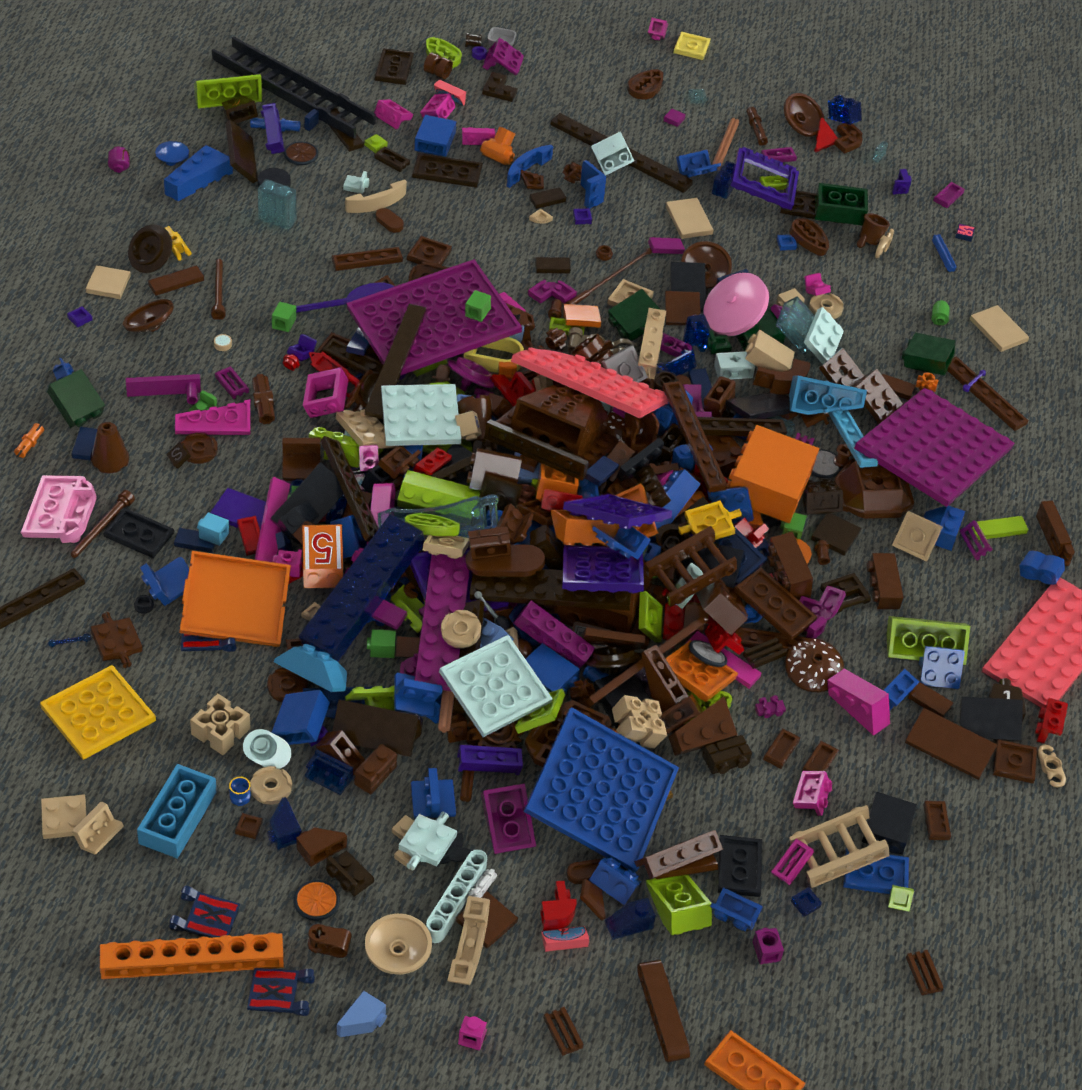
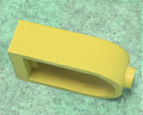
(491, 363)

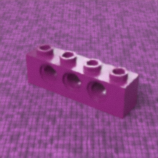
(554, 634)

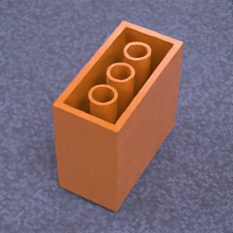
(773, 471)

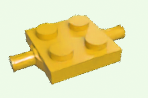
(710, 515)

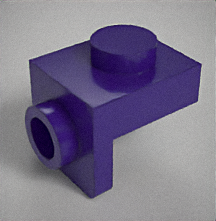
(903, 183)
(301, 350)

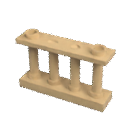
(652, 341)
(854, 860)

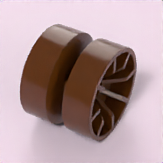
(590, 350)

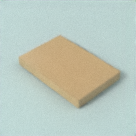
(689, 218)
(999, 328)

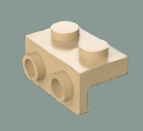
(97, 829)

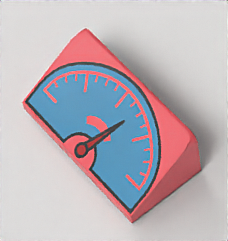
(457, 94)
(565, 938)

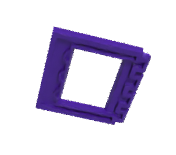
(754, 188)

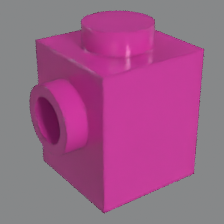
(657, 28)

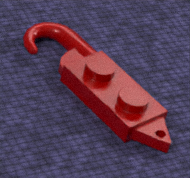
(323, 362)
(673, 619)

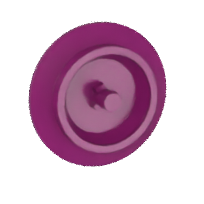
(471, 373)

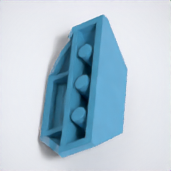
(314, 667)

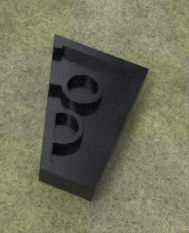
(642, 459)

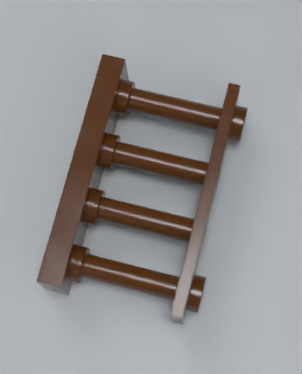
(686, 549)

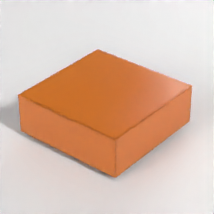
(507, 369)

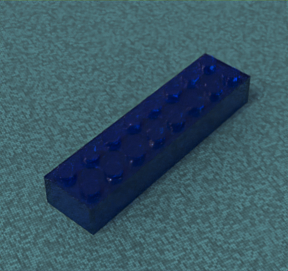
(363, 587)

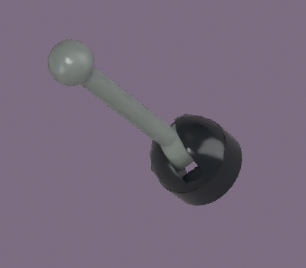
(499, 620)

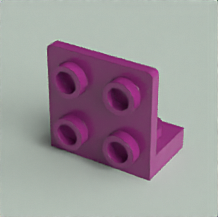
(504, 55)

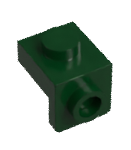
(718, 344)

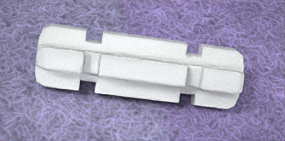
(483, 883)

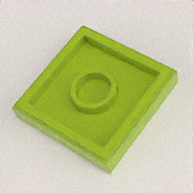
(650, 616)

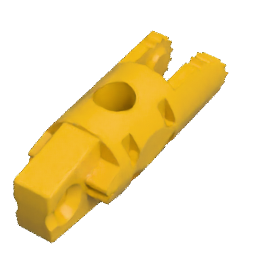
(178, 244)

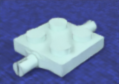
(427, 840)

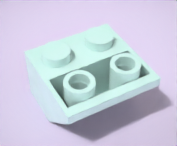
(612, 153)

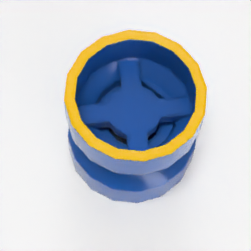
(240, 791)

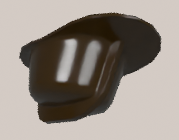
(669, 537)

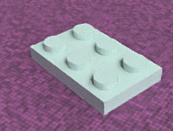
(823, 335)

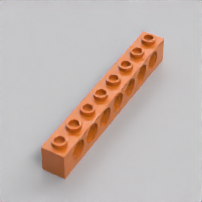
(183, 963)

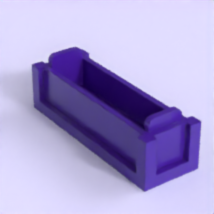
(273, 128)
(490, 759)

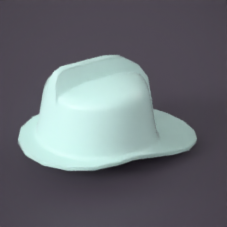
(267, 749)

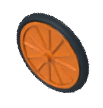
(316, 900)

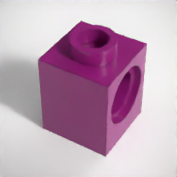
(766, 953)

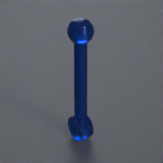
(86, 637)

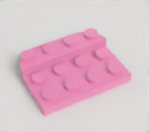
(60, 508)

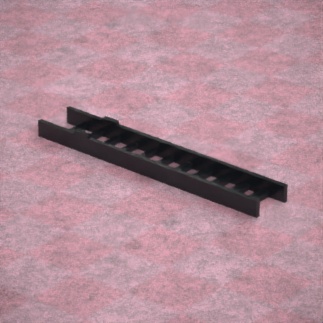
(301, 80)

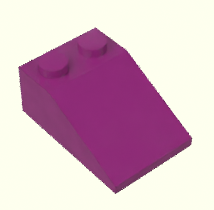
(507, 823)

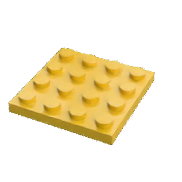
(97, 712)

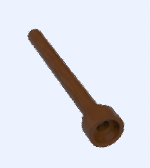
(218, 311)
(124, 499)

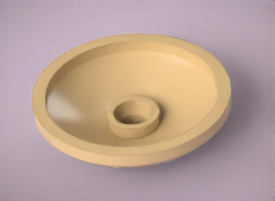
(398, 933)

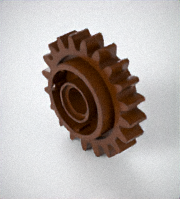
(506, 737)

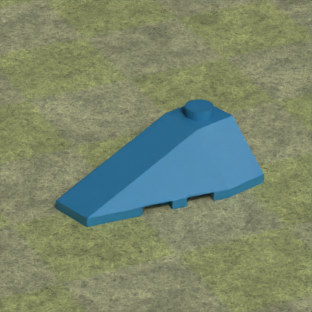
(818, 396)

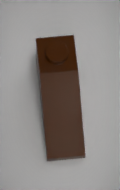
(661, 679)

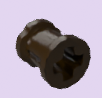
(473, 40)

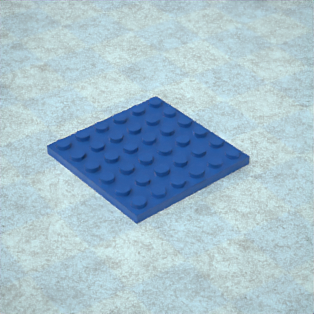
(601, 789)

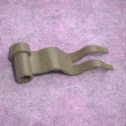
(576, 337)

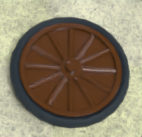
(301, 153)

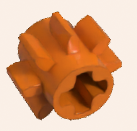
(927, 381)

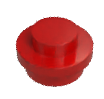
(291, 362)

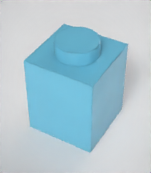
(213, 528)

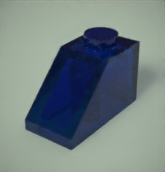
(283, 826)
(631, 919)

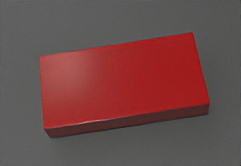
(249, 534)

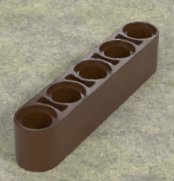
(663, 1010)

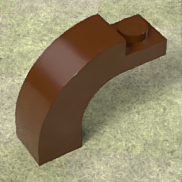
(780, 381)

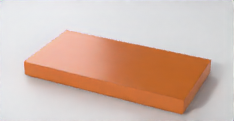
(749, 1067)

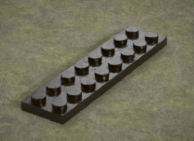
(545, 589)

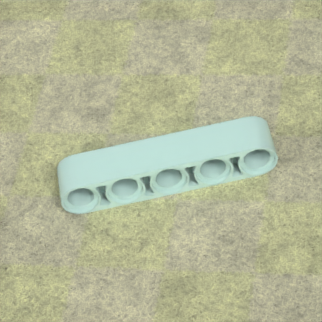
(457, 887)

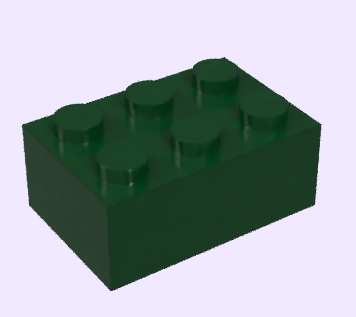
(841, 204)

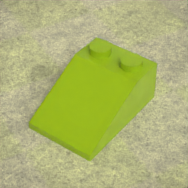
(680, 904)

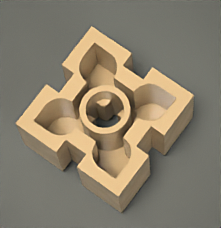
(640, 721)
(220, 724)

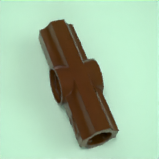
(263, 399)

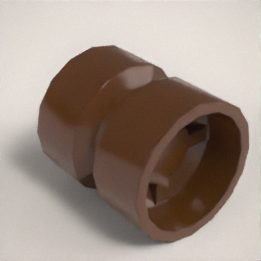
(439, 66)

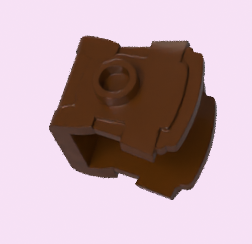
(631, 429)

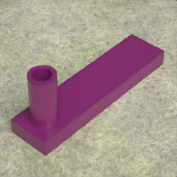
(165, 385)

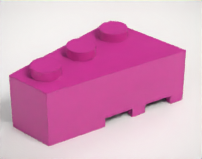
(861, 700)

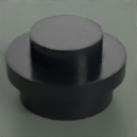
(143, 604)

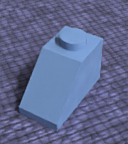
(362, 1016)

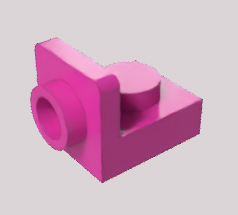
(815, 286)

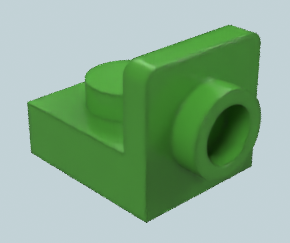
(206, 400)

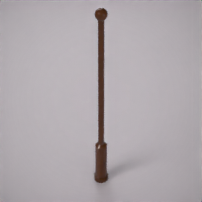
(586, 293)

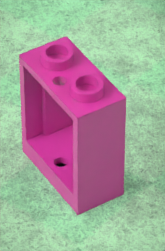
(321, 381)

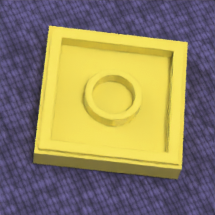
(692, 45)

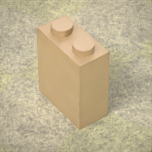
(768, 352)

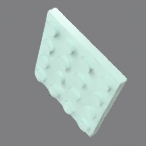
(420, 414)
(495, 685)

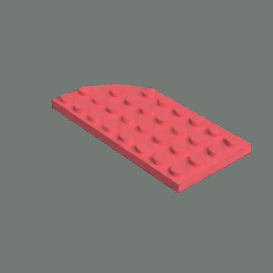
(593, 380)
(1045, 647)

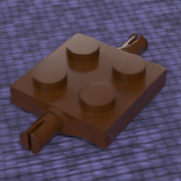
(116, 639)

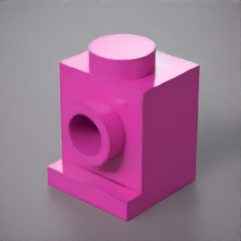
(290, 558)
(474, 1028)

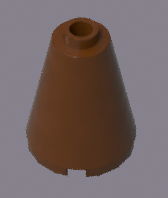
(481, 406)
(109, 449)

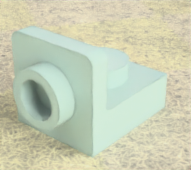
(356, 184)

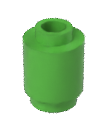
(940, 313)

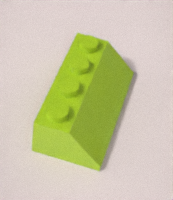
(215, 91)
(425, 491)
(909, 637)

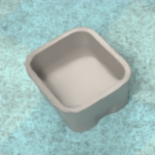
(505, 34)

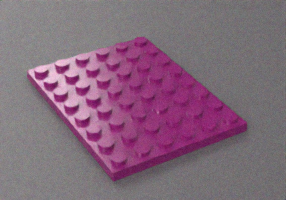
(444, 327)
(934, 446)

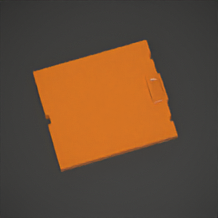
(235, 599)

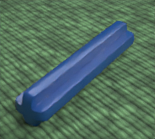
(944, 253)

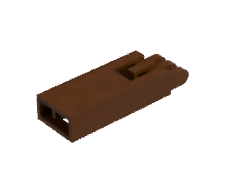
(1055, 531)

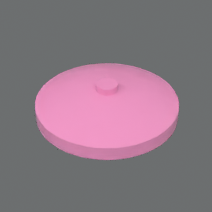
(736, 304)

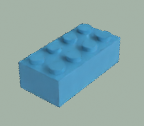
(177, 811)

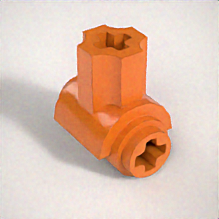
(499, 147)

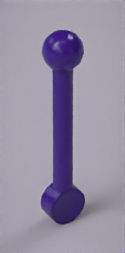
(966, 388)

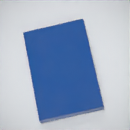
(879, 875)

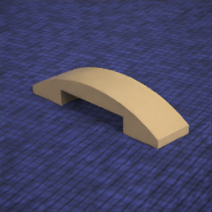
(383, 199)
(471, 941)

